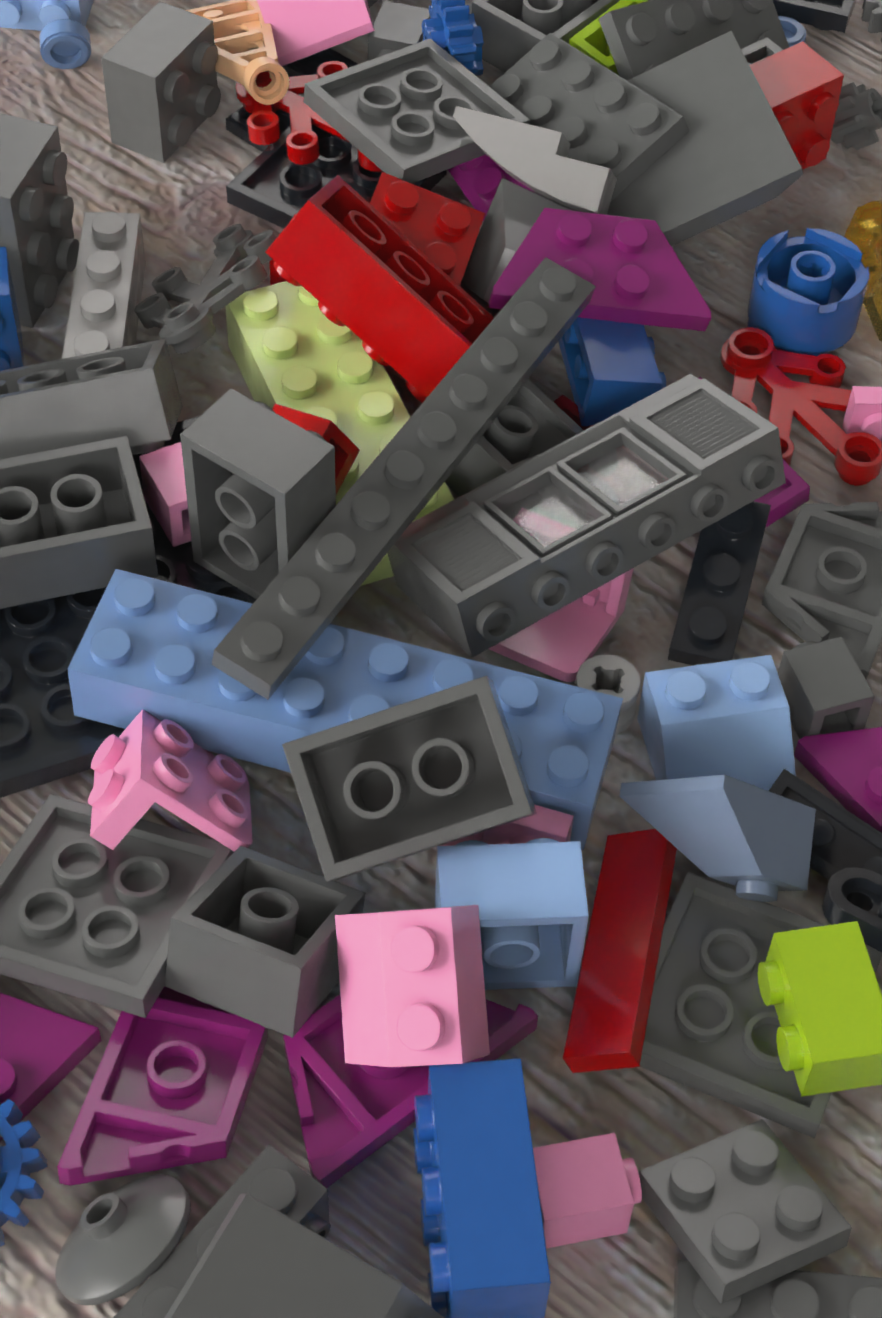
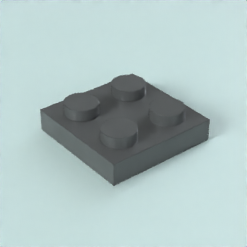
(743, 1210)

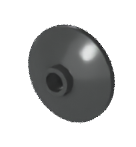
(122, 1239)

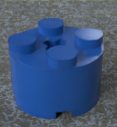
(808, 291)

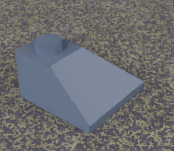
(731, 831)

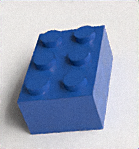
(480, 1193)

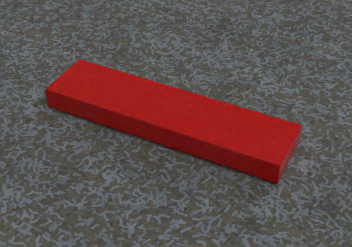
(621, 953)

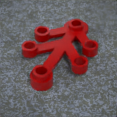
(302, 141)
(752, 357)

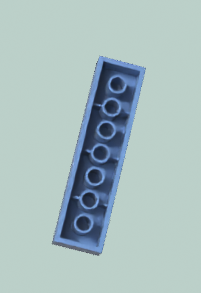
(155, 653)

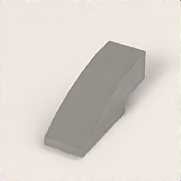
(540, 161)

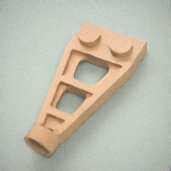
(246, 47)

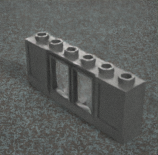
(586, 512)

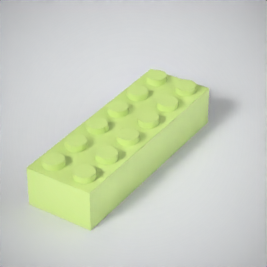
(314, 366)

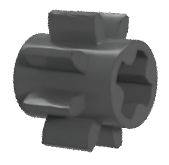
(857, 117)

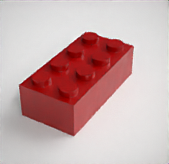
(378, 286)

